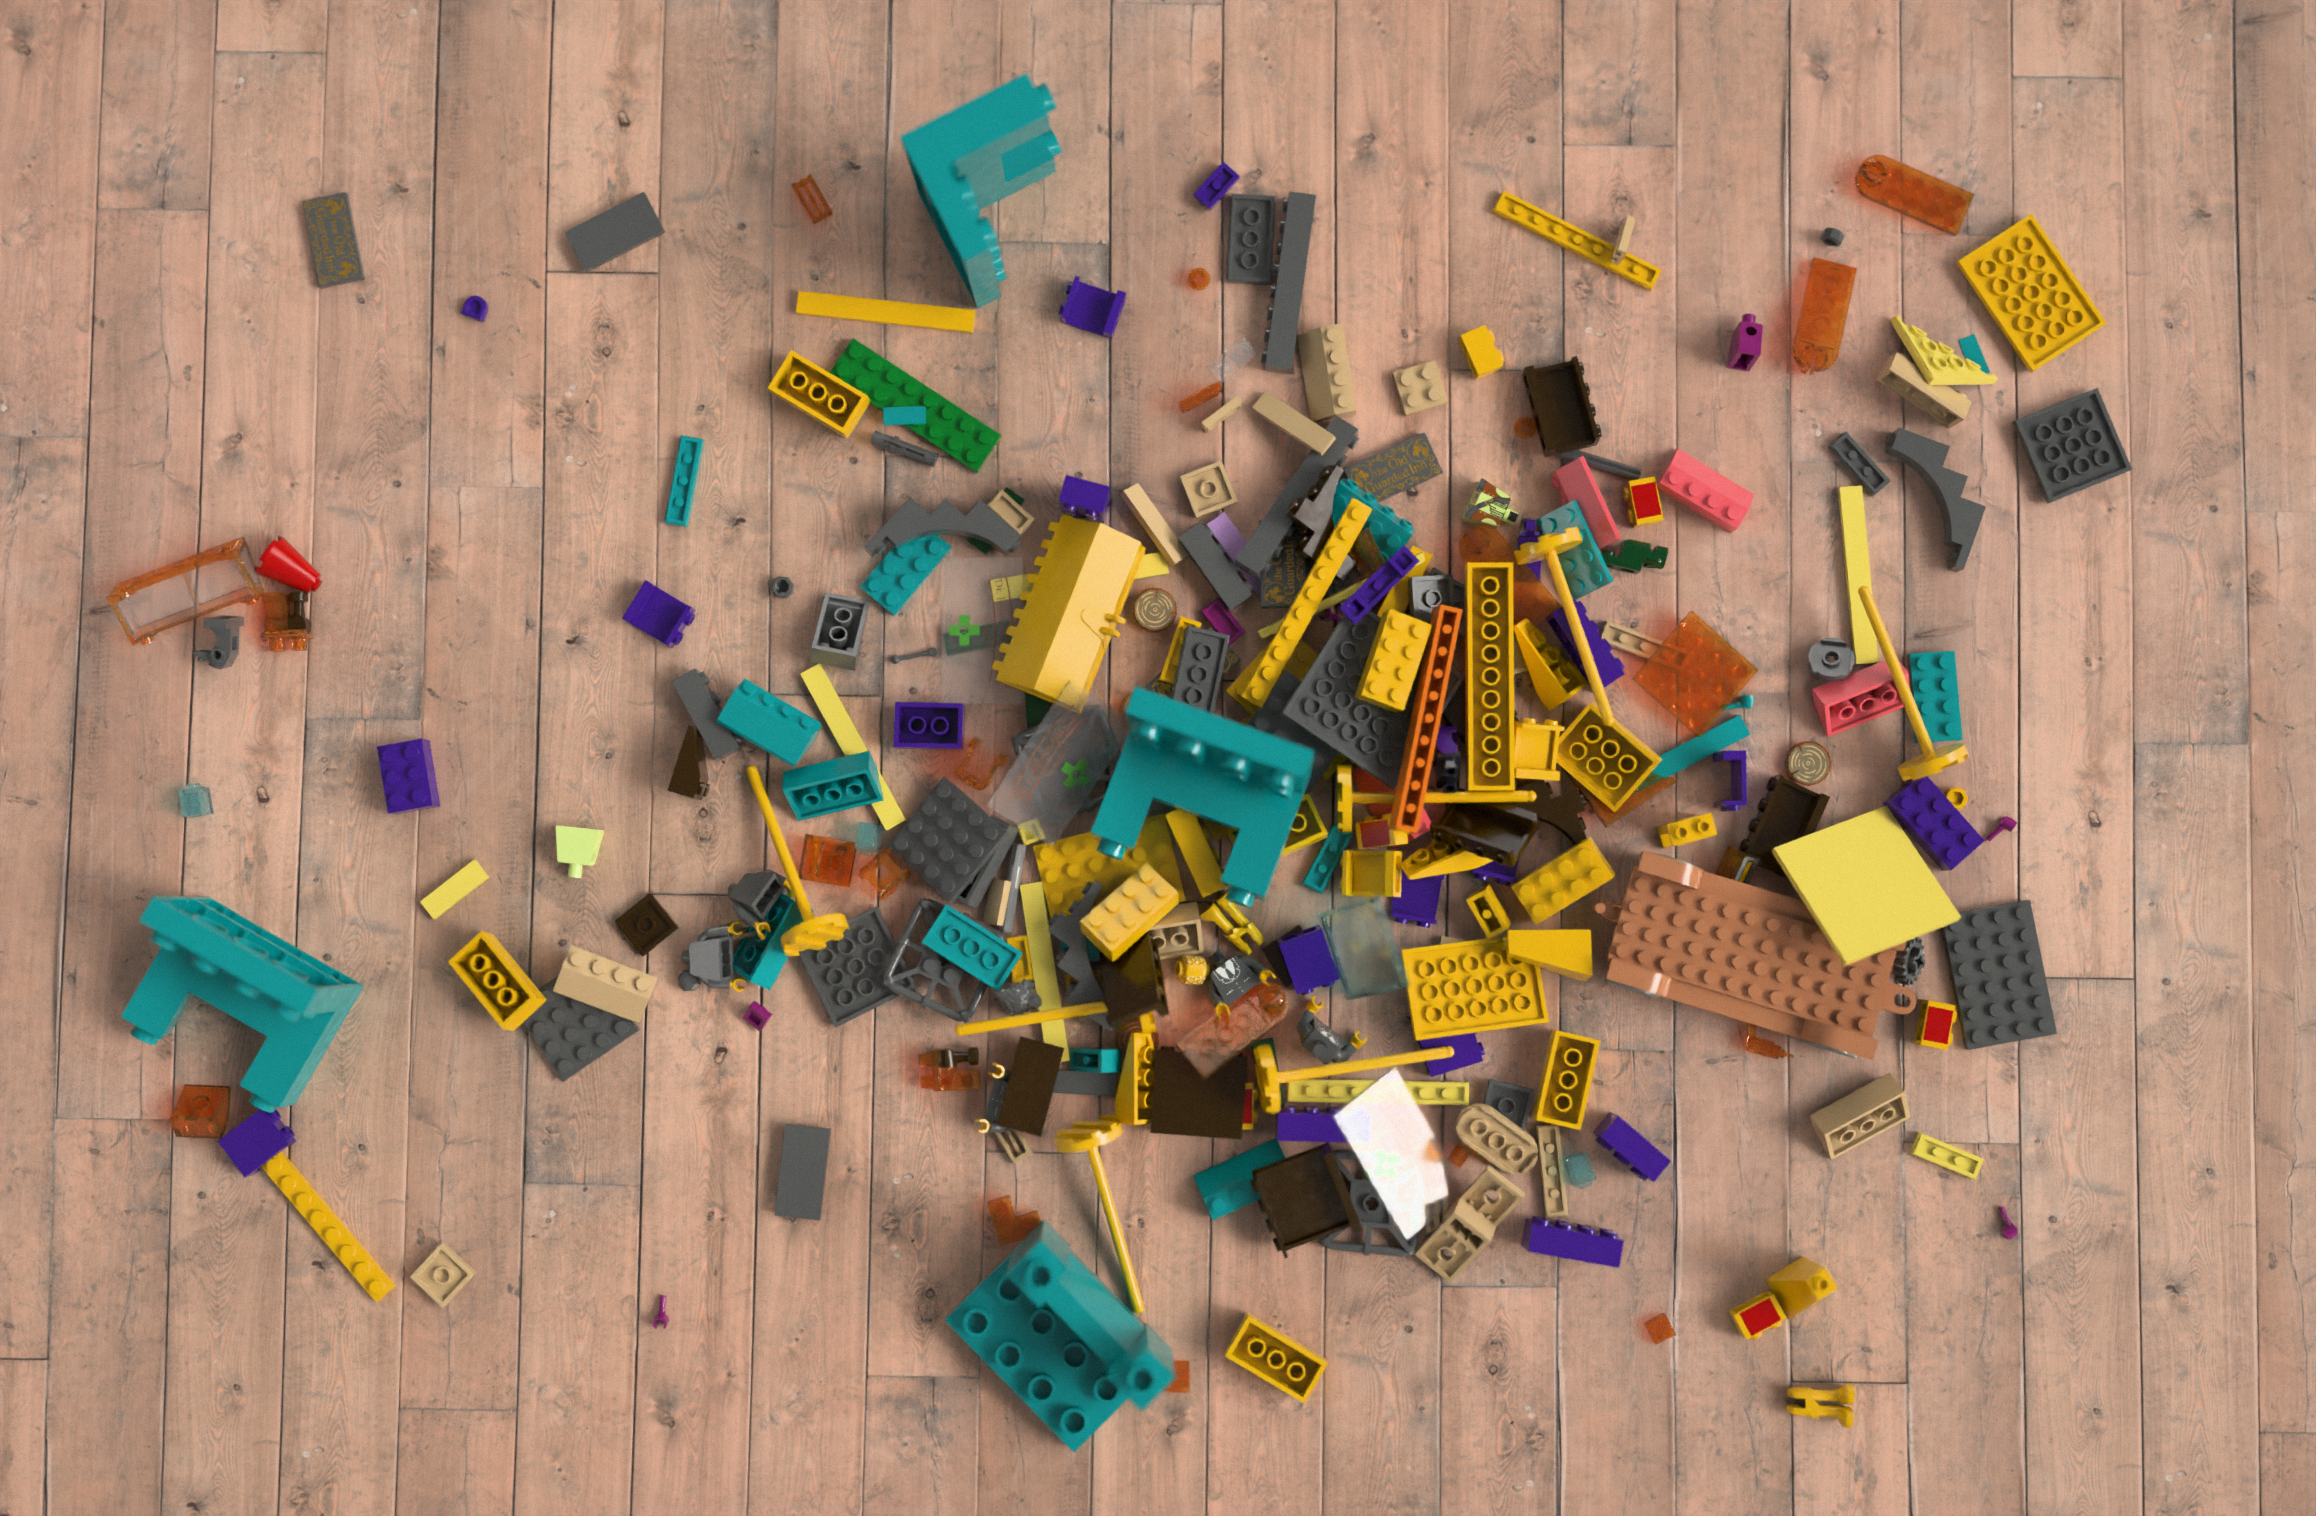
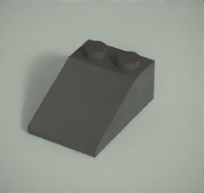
(839, 631)

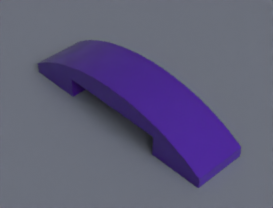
(1378, 584)

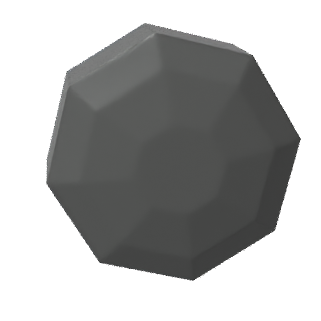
(1832, 237)
(782, 587)
(688, 981)

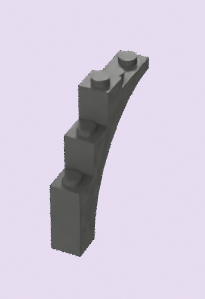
(1075, 958)

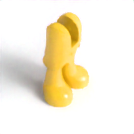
(1232, 933)
(1811, 1409)

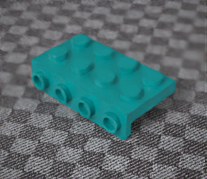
(1386, 528)

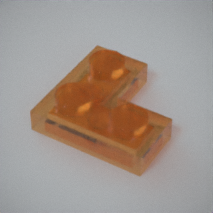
(1008, 1225)

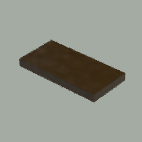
(1030, 1086)

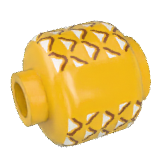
(1192, 970)

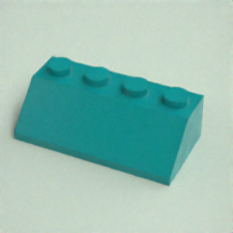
(769, 723)
(832, 786)
(763, 959)
(1228, 1183)

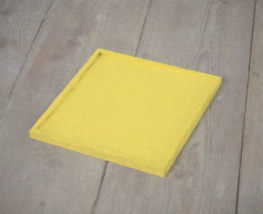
(1865, 885)

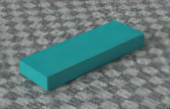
(1327, 859)

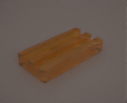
(802, 183)
(1200, 397)

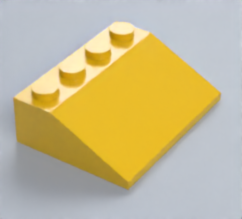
(1604, 757)

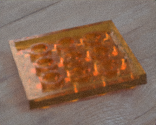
(1695, 674)

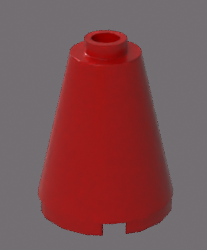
(288, 566)

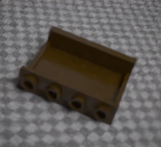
(1197, 1106)
(1304, 1198)

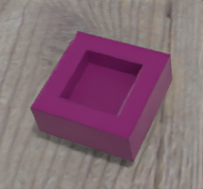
(757, 1016)

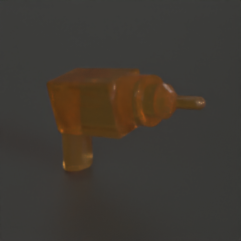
(1763, 1046)

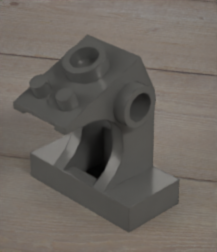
(227, 642)

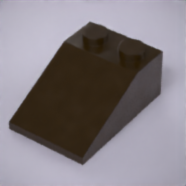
(690, 771)

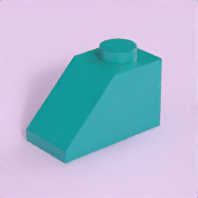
(1095, 1060)

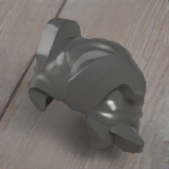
(1019, 998)

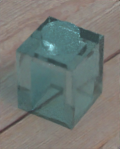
(195, 801)
(869, 838)
(1580, 1170)

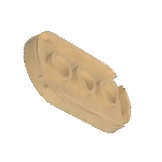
(1497, 1138)

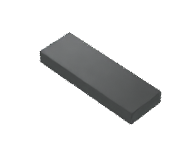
(1859, 464)
(1085, 1083)

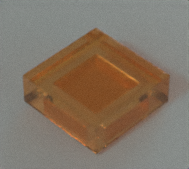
(1659, 1328)

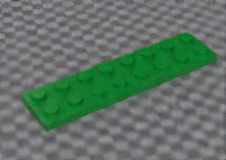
(889, 386)

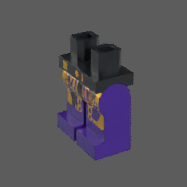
(1447, 759)

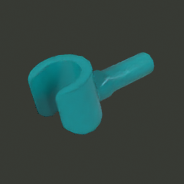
(1746, 702)

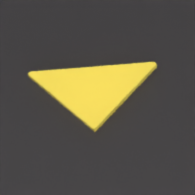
(1937, 360)

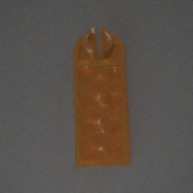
(1913, 193)
(1823, 314)
(1530, 595)
(1221, 1040)

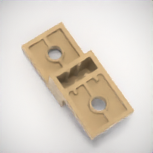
(1469, 1224)

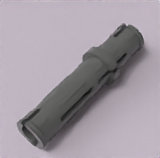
(880, 438)

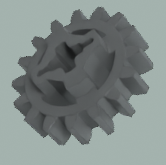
(1909, 962)

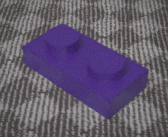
(1216, 186)

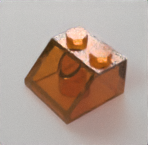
(827, 860)
(201, 1111)

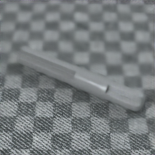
(1014, 876)

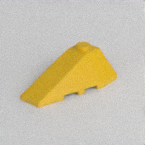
(1550, 673)
(1439, 860)
(1136, 1082)

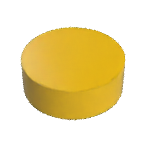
(1957, 797)

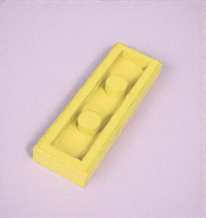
(454, 889)
(1946, 1156)

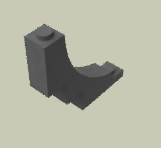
(1959, 515)
(914, 523)

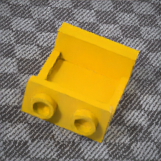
(1536, 749)
(1686, 830)
(1371, 873)

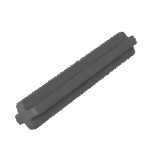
(1603, 464)

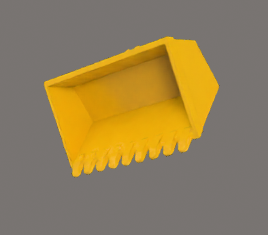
(1070, 608)

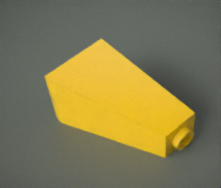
(1554, 950)
(1800, 1285)

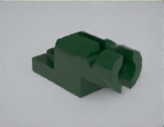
(1633, 555)

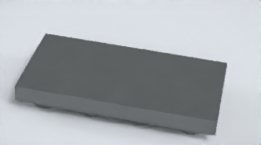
(615, 232)
(802, 1171)

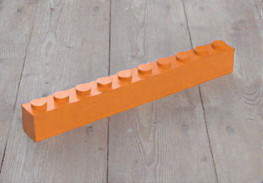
(1425, 720)

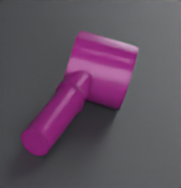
(1331, 616)
(2004, 823)
(2010, 1230)
(661, 1316)

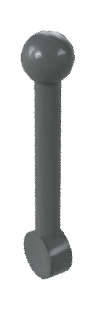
(932, 652)

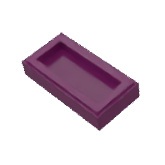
(1222, 620)

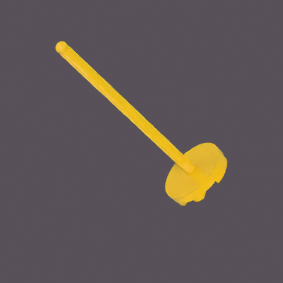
(1548, 548)
(1931, 760)
(1347, 798)
(813, 931)
(1147, 1020)
(1269, 1079)
(1087, 1136)

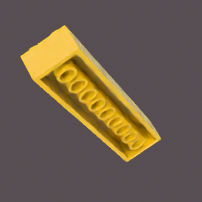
(1489, 677)

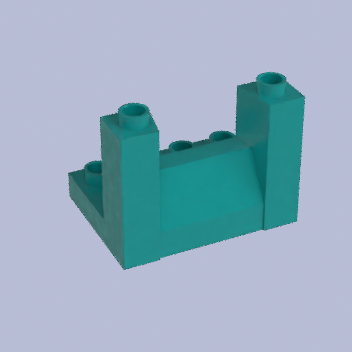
(976, 160)
(1212, 773)
(251, 978)
(1062, 1337)

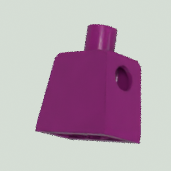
(1745, 344)

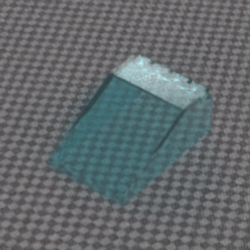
(1363, 948)

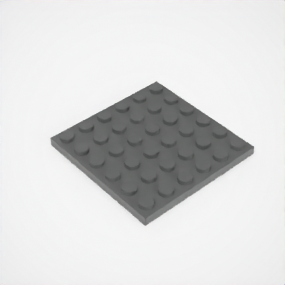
(1352, 727)

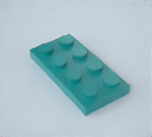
(1583, 564)
(904, 571)
(1936, 694)
(972, 948)

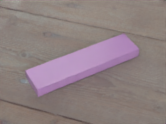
(1233, 543)

